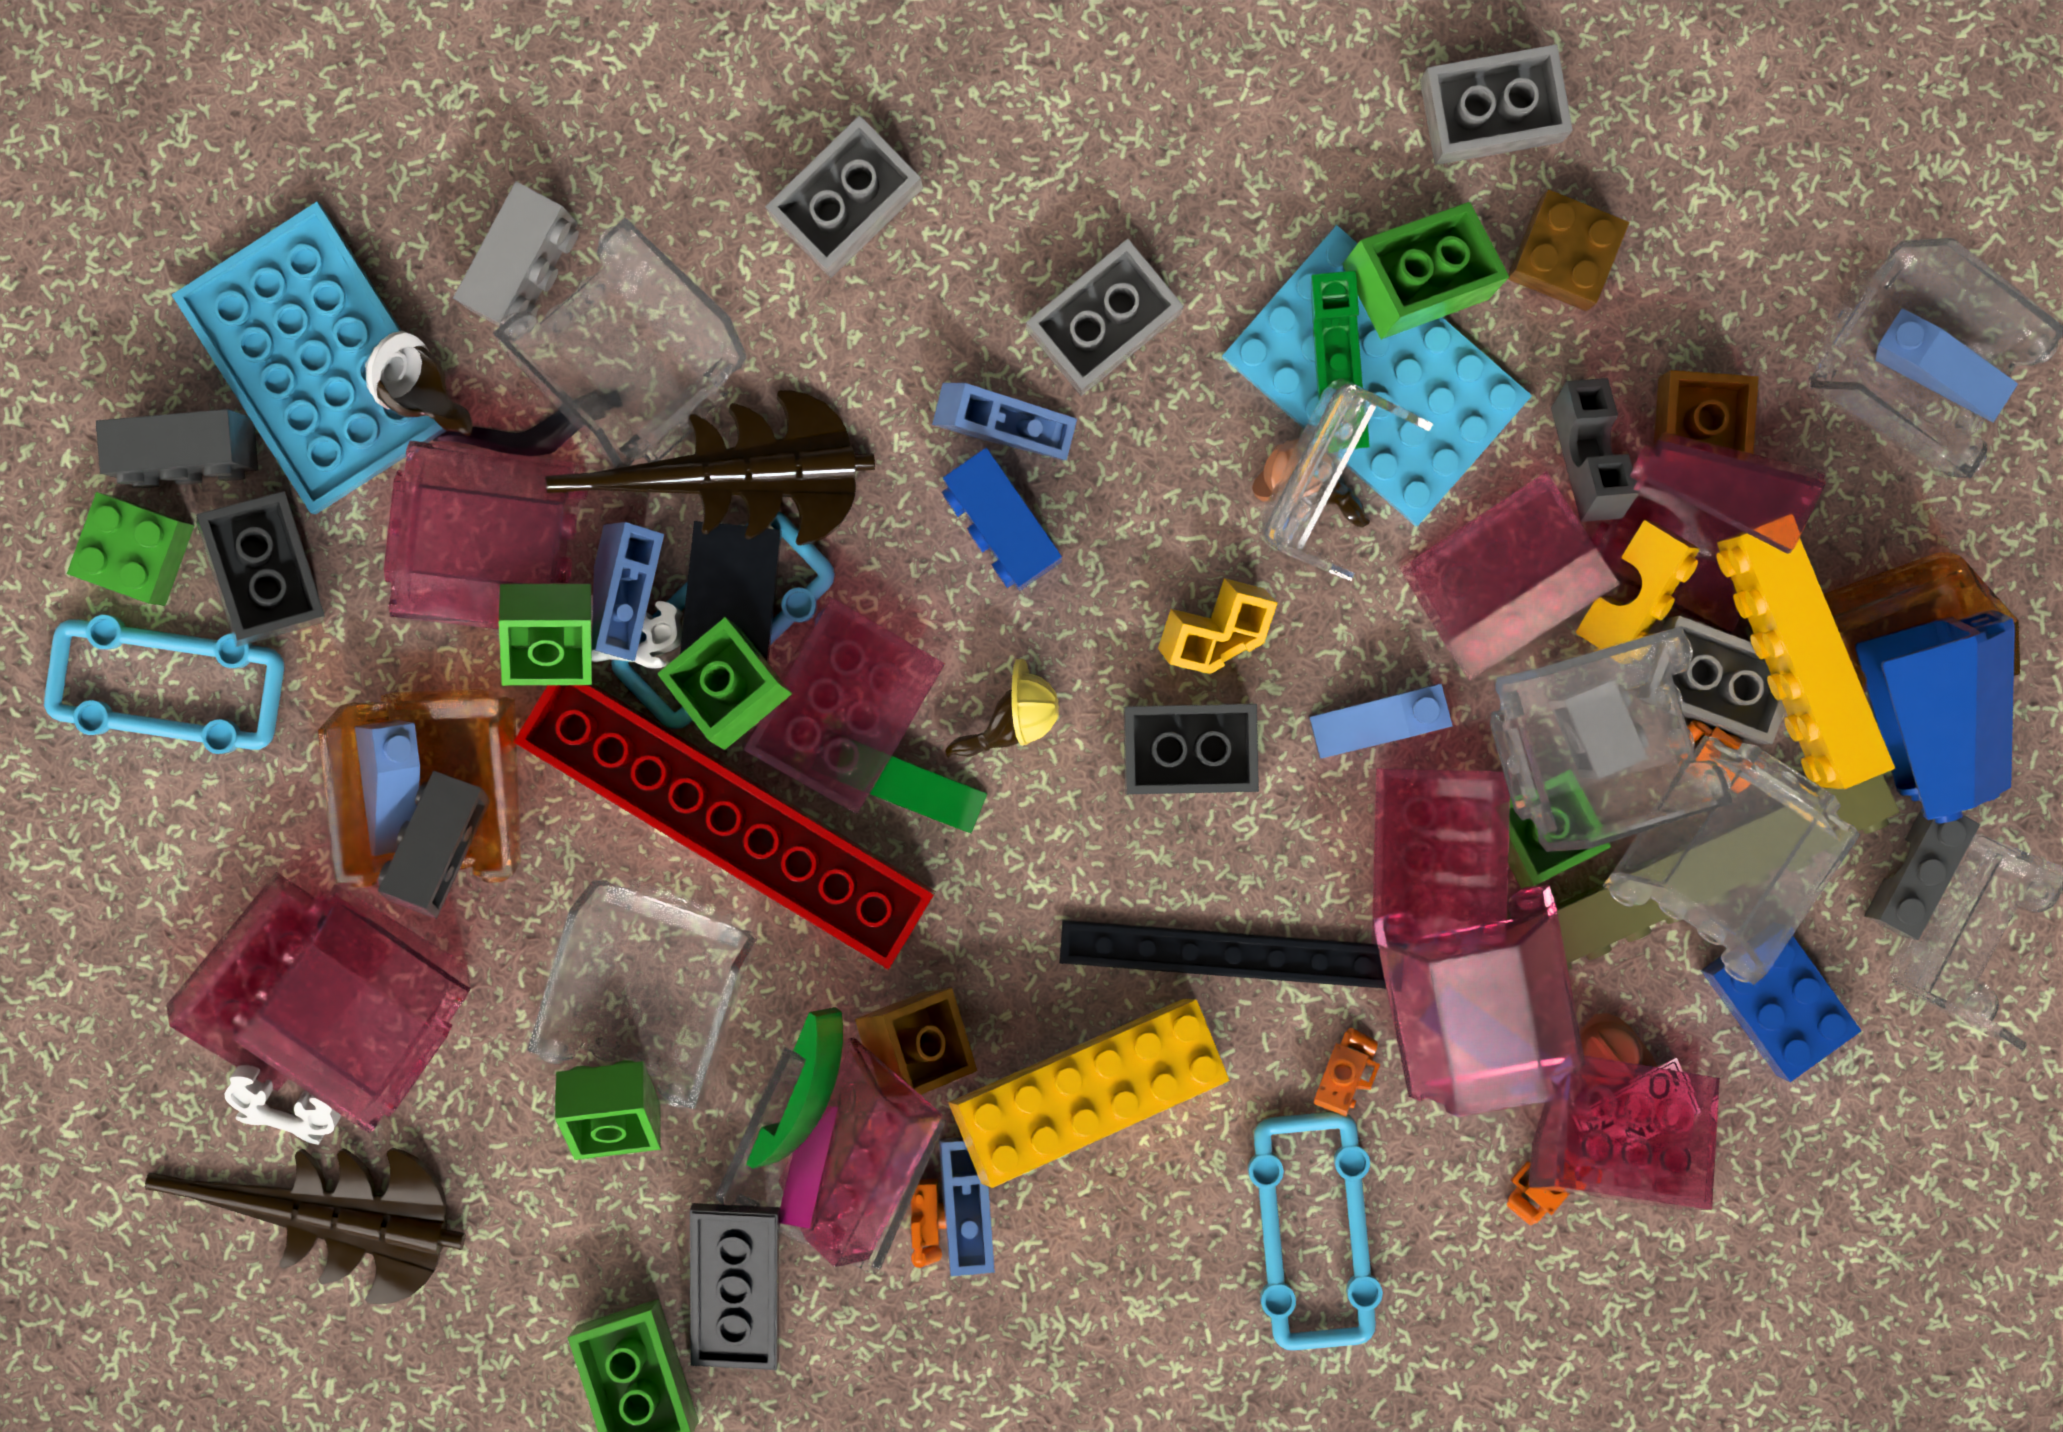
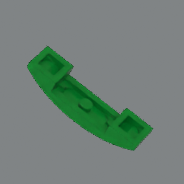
(1336, 332)
(929, 794)
(822, 1048)

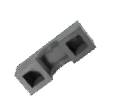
(1584, 426)
(1913, 893)

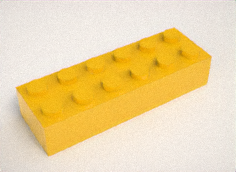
(1805, 661)
(1088, 1092)

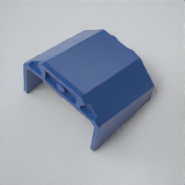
(1945, 709)

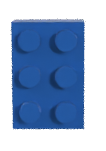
(1000, 521)
(1786, 1013)

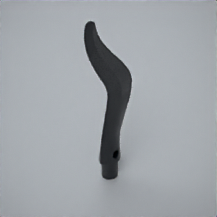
(537, 441)

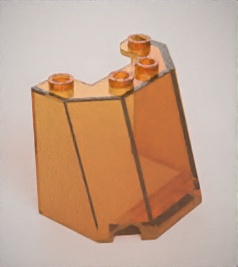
(457, 736)

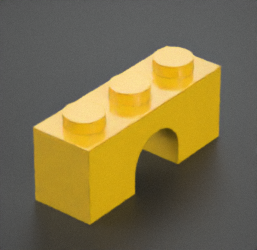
(1662, 563)

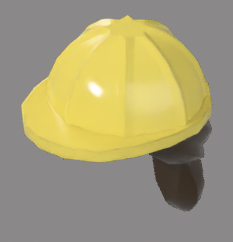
(1019, 716)

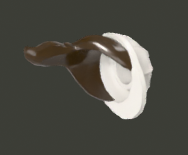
(412, 382)

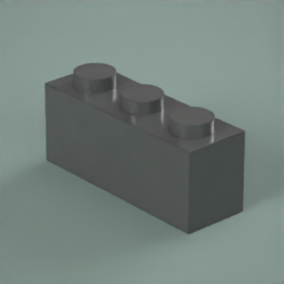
(433, 844)

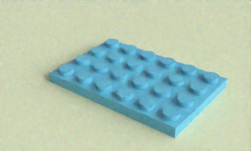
(292, 340)
(1422, 370)

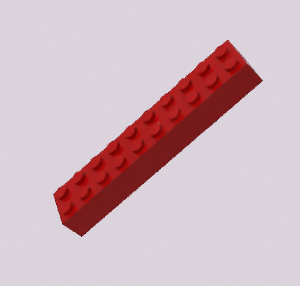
(726, 818)

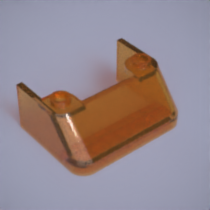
(1910, 596)

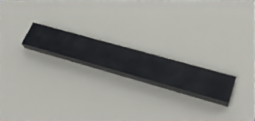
(1221, 954)

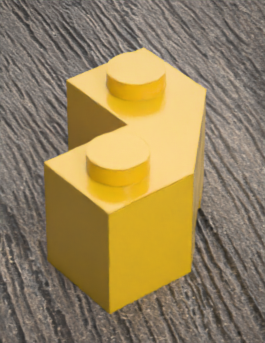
(1236, 625)

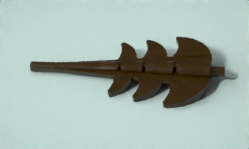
(808, 465)
(399, 1228)

